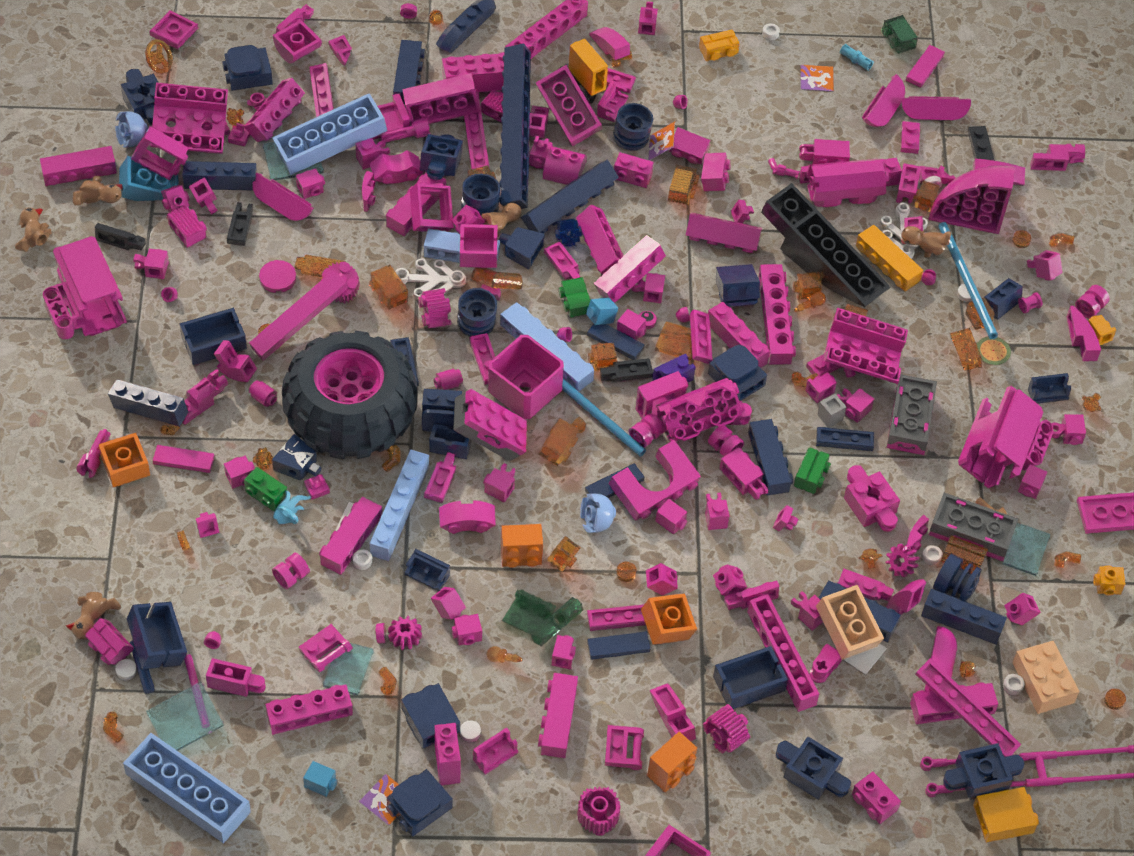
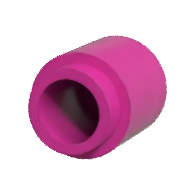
(448, 379)
(263, 393)

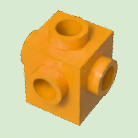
(1109, 580)

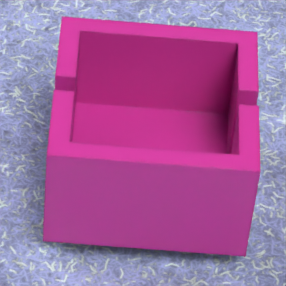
(478, 245)

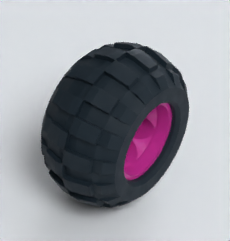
(329, 398)

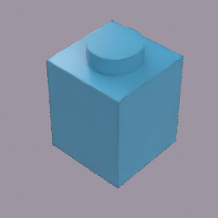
(602, 311)
(320, 779)

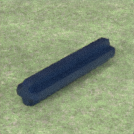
(145, 676)

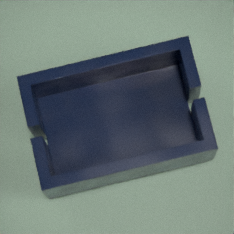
(206, 333)
(158, 636)
(750, 677)

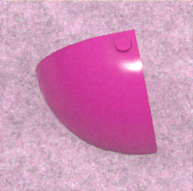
(976, 199)

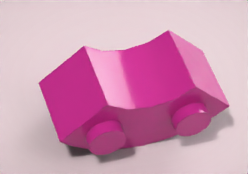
(396, 168)
(467, 517)

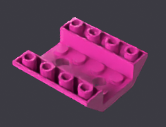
(190, 110)
(865, 345)

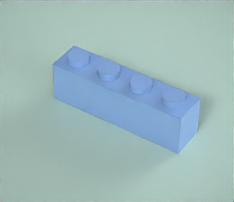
(445, 245)

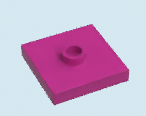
(174, 29)

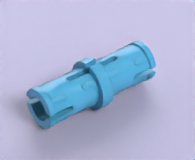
(856, 57)

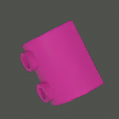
(296, 41)
(563, 165)

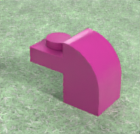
(538, 121)
(234, 365)

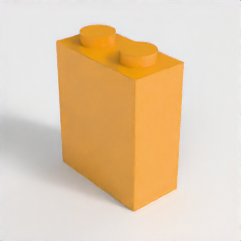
(588, 67)
(1005, 814)

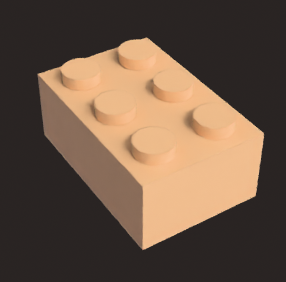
(849, 622)
(1045, 677)

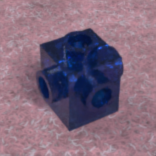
(564, 227)

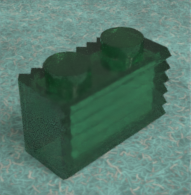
(899, 34)

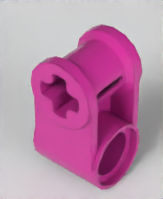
(825, 664)

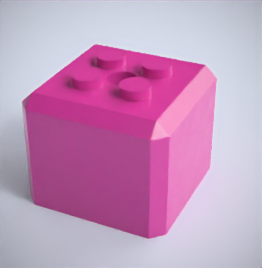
(525, 365)

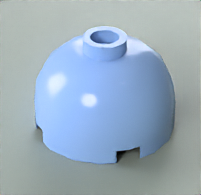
(130, 128)
(597, 512)

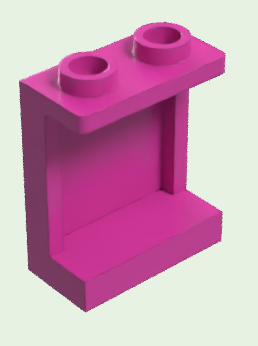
(394, 114)

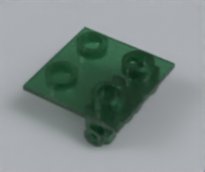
(528, 611)

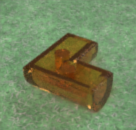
(497, 279)

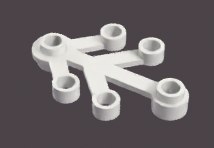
(902, 211)
(433, 277)

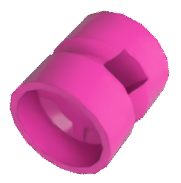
(1092, 301)
(647, 429)
(723, 440)
(293, 569)

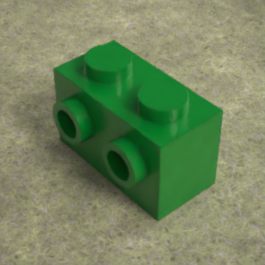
(265, 488)

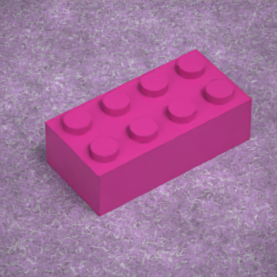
(485, 70)
(442, 99)
(569, 105)

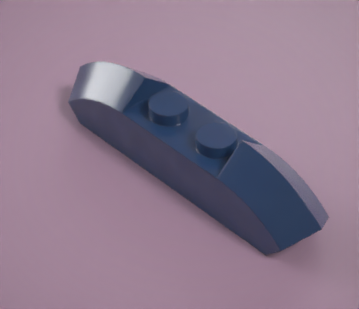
(465, 24)

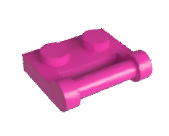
(323, 643)
(617, 747)

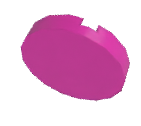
(277, 276)

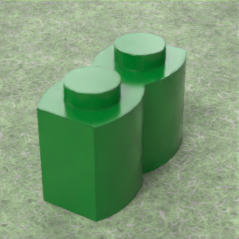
(575, 296)

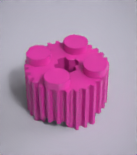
(353, 280)
(435, 308)
(727, 729)
(598, 820)

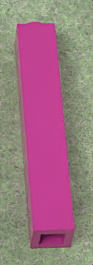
(299, 314)

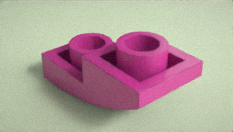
(368, 196)
(917, 532)

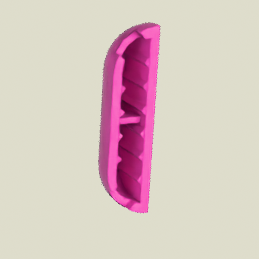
(885, 103)
(935, 107)
(281, 198)
(944, 651)

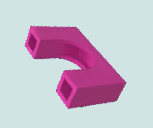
(642, 501)

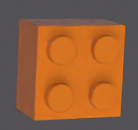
(124, 459)
(521, 545)
(668, 619)
(672, 762)

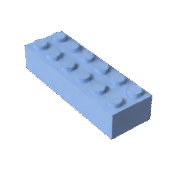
(329, 134)
(187, 787)

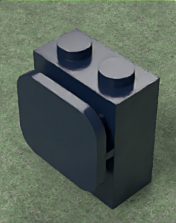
(247, 67)
(738, 285)
(740, 367)
(438, 408)
(426, 710)
(418, 802)

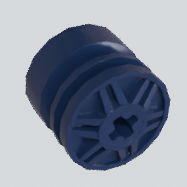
(633, 126)
(481, 193)
(476, 312)
(956, 579)

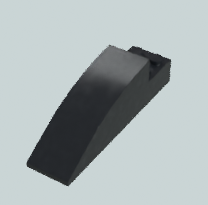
(820, 248)

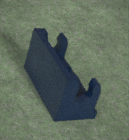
(1004, 297)
(1049, 388)
(427, 570)

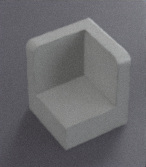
(831, 410)

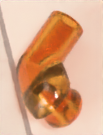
(616, 63)
(1061, 237)
(797, 378)
(169, 430)
(394, 458)
(1063, 557)
(389, 681)
(110, 726)

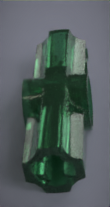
(550, 628)

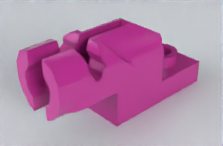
(1058, 157)
(202, 394)

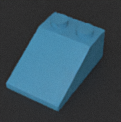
(141, 183)

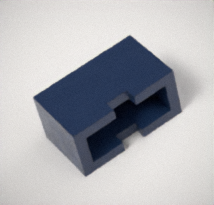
(448, 441)

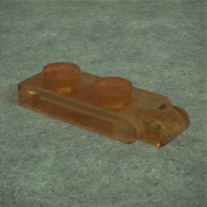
(314, 265)

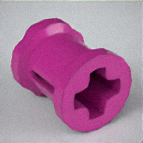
(1030, 302)

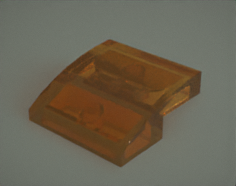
(675, 340)

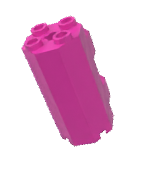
(851, 180)
(700, 410)

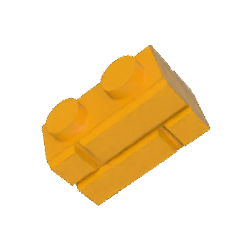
(719, 45)

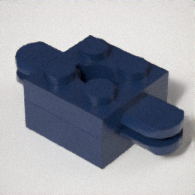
(140, 93)
(441, 156)
(817, 760)
(979, 763)

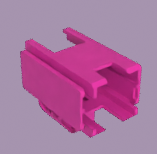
(85, 289)
(1005, 438)

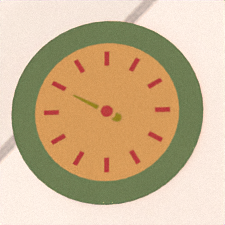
(994, 351)

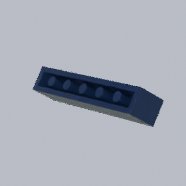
(570, 197)

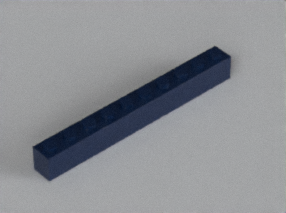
(515, 126)

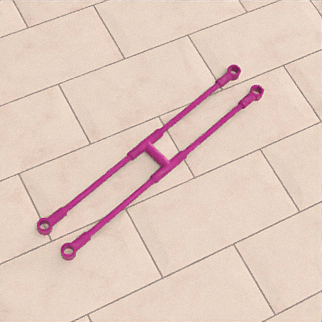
(1043, 780)

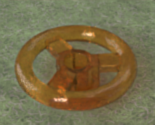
(156, 57)

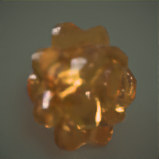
(235, 116)
(1091, 402)
(263, 458)
(870, 556)

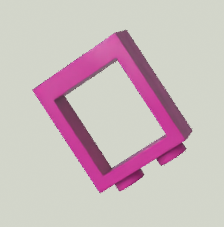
(153, 161)
(445, 201)
(658, 392)
(447, 754)
(672, 835)

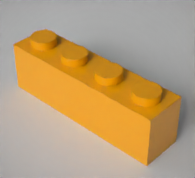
(889, 258)

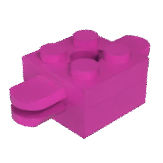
(862, 498)

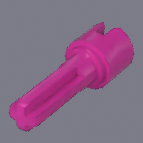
(417, 129)
(90, 461)

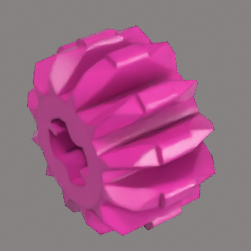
(909, 560)
(405, 632)

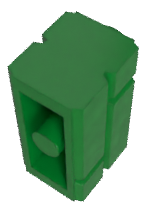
(811, 470)

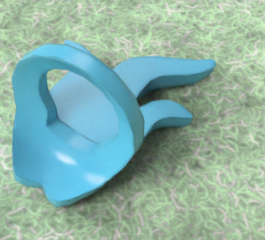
(286, 509)

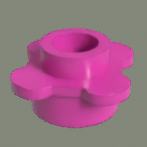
(256, 100)

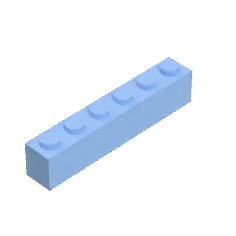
(519, 321)
(399, 505)

